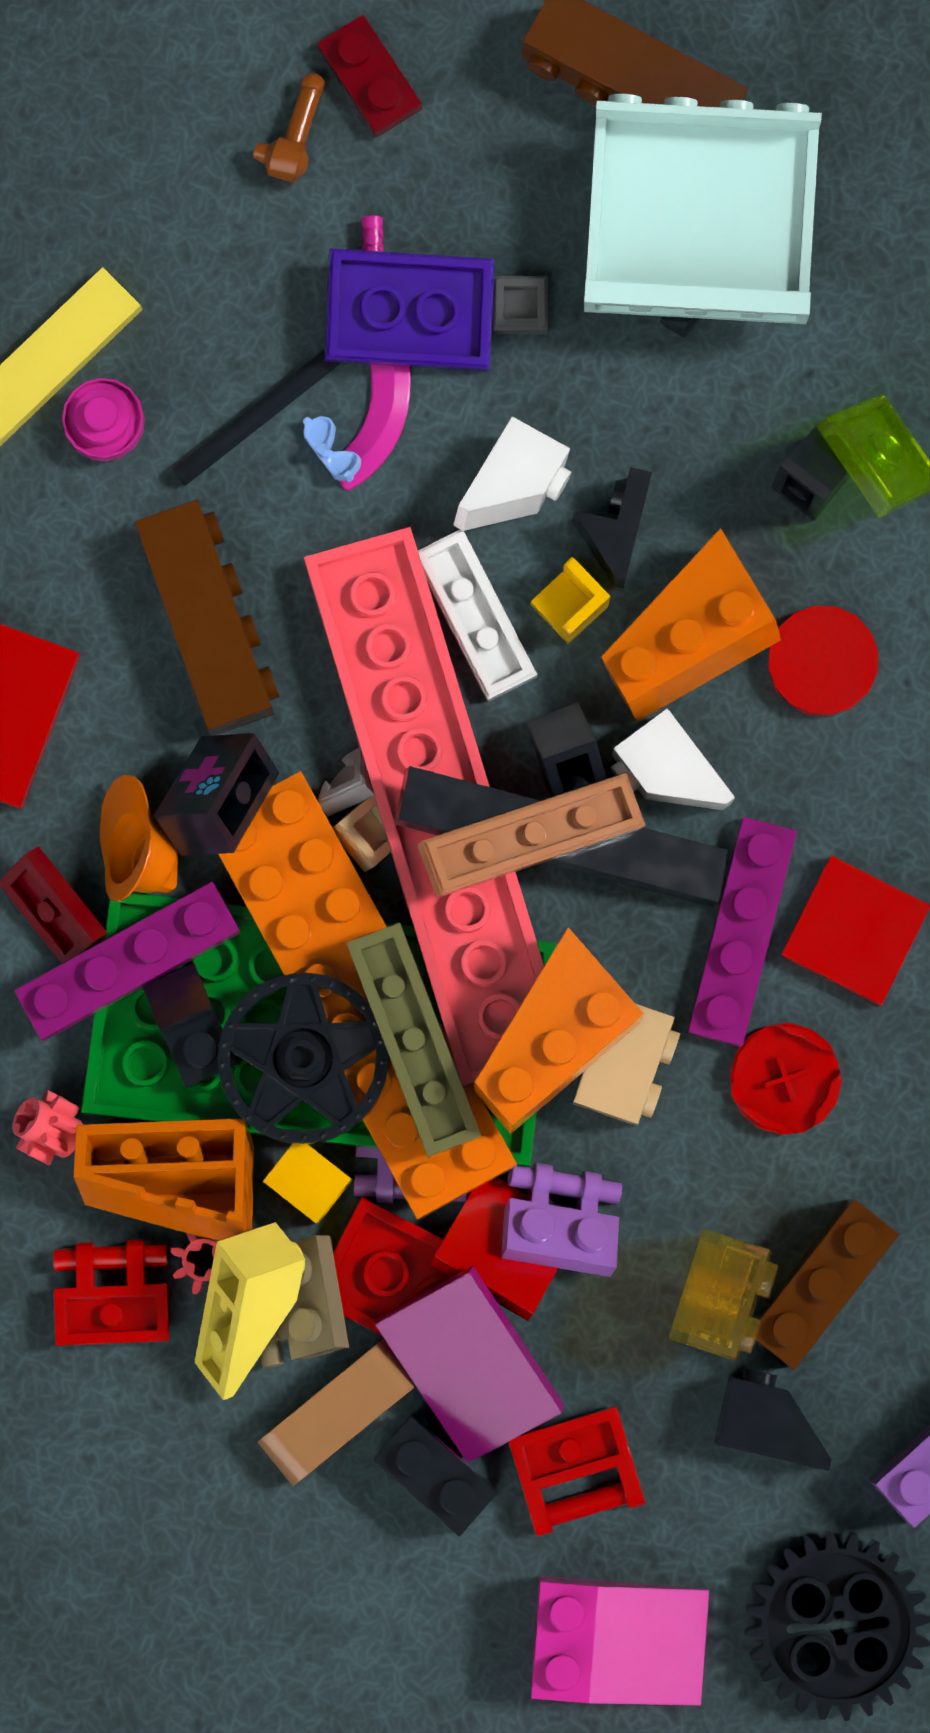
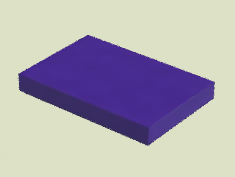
(409, 310)

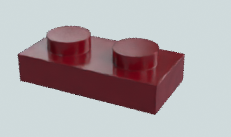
(369, 76)
(51, 906)

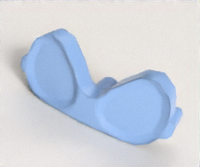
(320, 436)

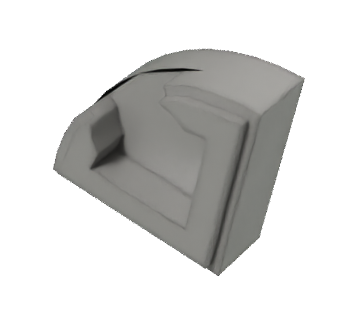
(348, 787)

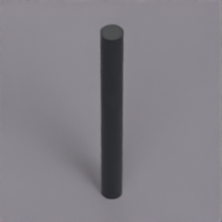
(253, 418)

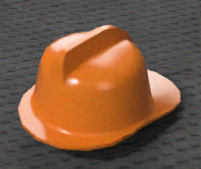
(134, 844)

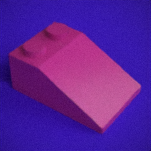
(618, 1642)

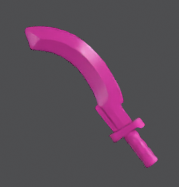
(388, 392)

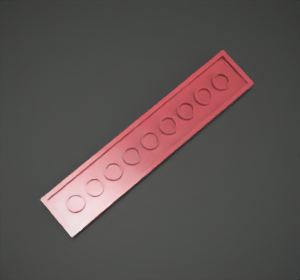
(413, 714)

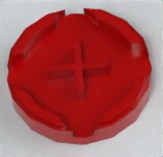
(785, 1079)

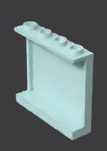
(702, 210)

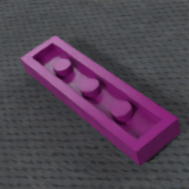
(742, 932)
(127, 961)

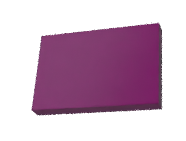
(470, 1364)

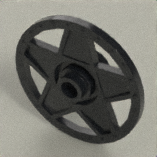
(302, 1058)

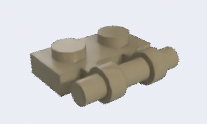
(317, 1318)

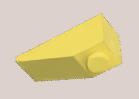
(247, 1299)

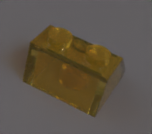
(723, 1295)

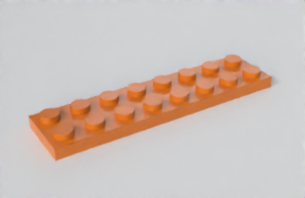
(307, 911)

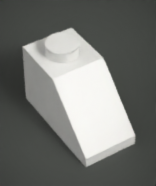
(515, 478)
(669, 766)

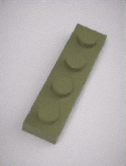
(414, 1040)

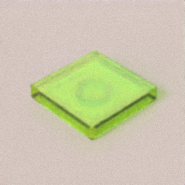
(879, 454)

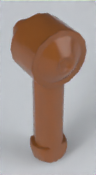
(287, 155)

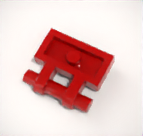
(111, 1312)

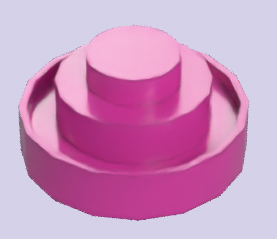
(103, 419)

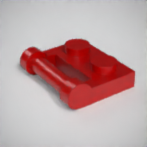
(571, 1452)

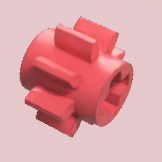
(46, 1127)
(190, 1267)

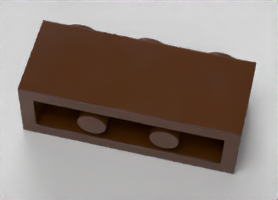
(823, 1282)

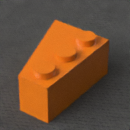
(691, 631)
(556, 1034)
(170, 1173)

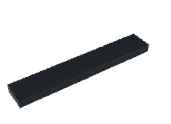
(637, 859)

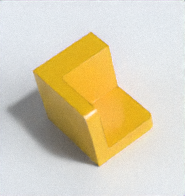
(571, 601)
(308, 1181)

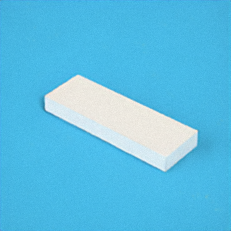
(475, 615)

